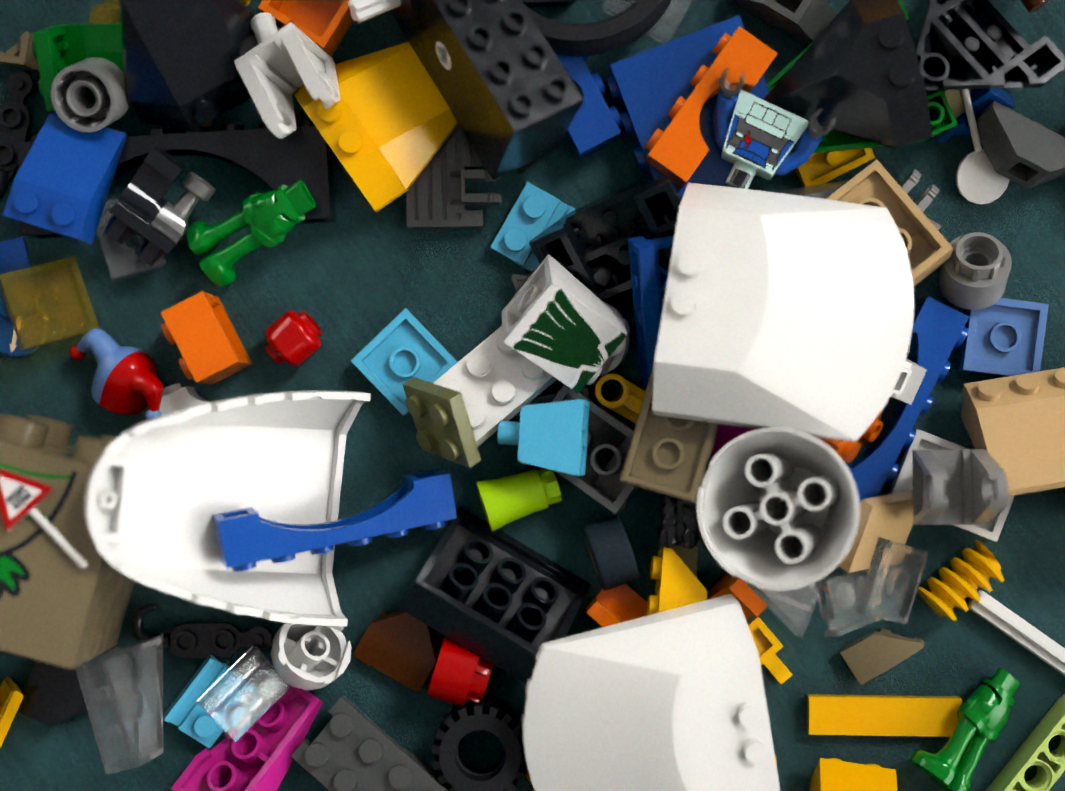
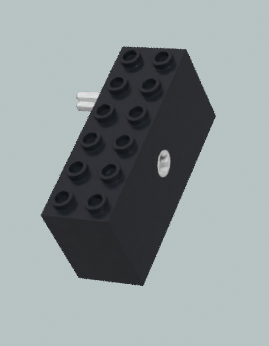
(491, 73)

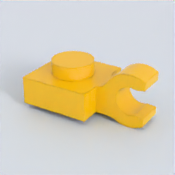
(767, 646)

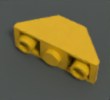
(674, 583)

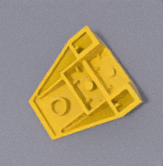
(385, 121)

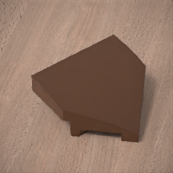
(399, 648)

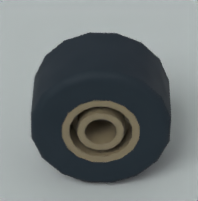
(610, 552)

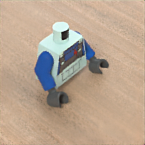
(761, 135)

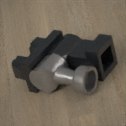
(146, 210)

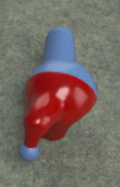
(124, 375)

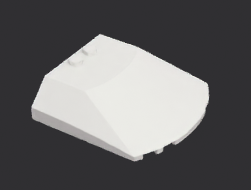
(782, 312)
(652, 706)

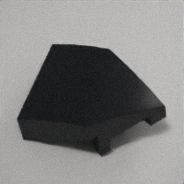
(52, 695)

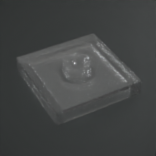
(892, 581)

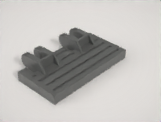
(439, 194)

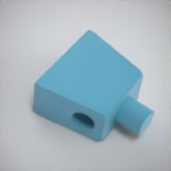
(550, 435)

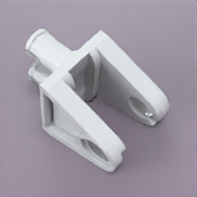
(281, 66)

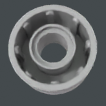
(74, 101)
(975, 272)

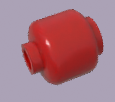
(293, 338)

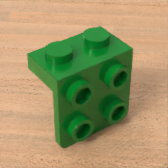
(67, 44)

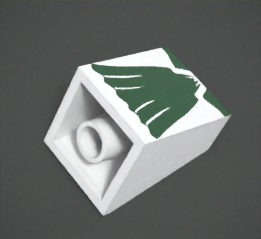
(562, 326)

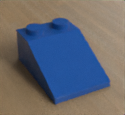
(66, 179)

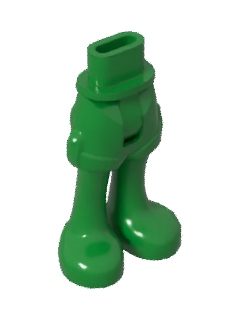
(269, 219)
(978, 723)

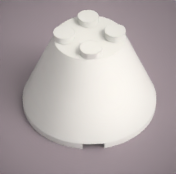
(778, 508)

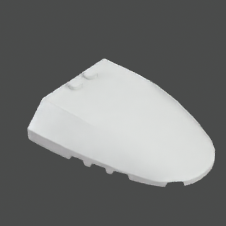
(266, 451)

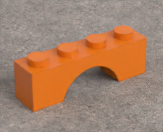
(681, 145)

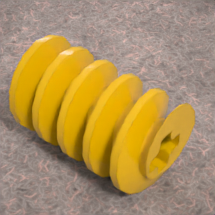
(962, 581)

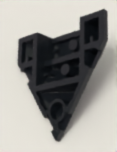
(977, 48)
(862, 76)
(596, 236)

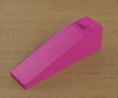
(260, 755)

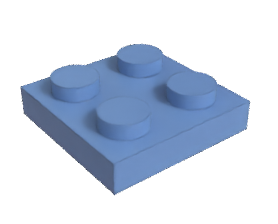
(1005, 338)

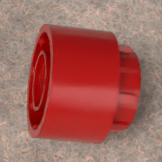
(459, 675)

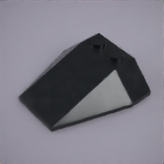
(184, 58)

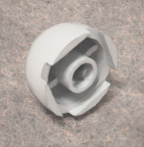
(310, 654)

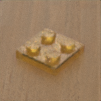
(48, 303)

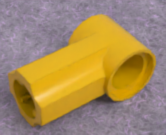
(627, 403)

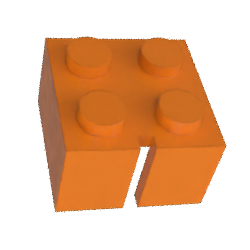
(320, 20)
(205, 339)

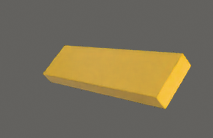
(882, 715)

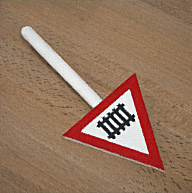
(21, 497)

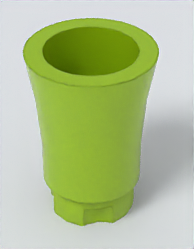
(517, 496)

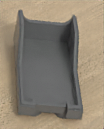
(360, 756)

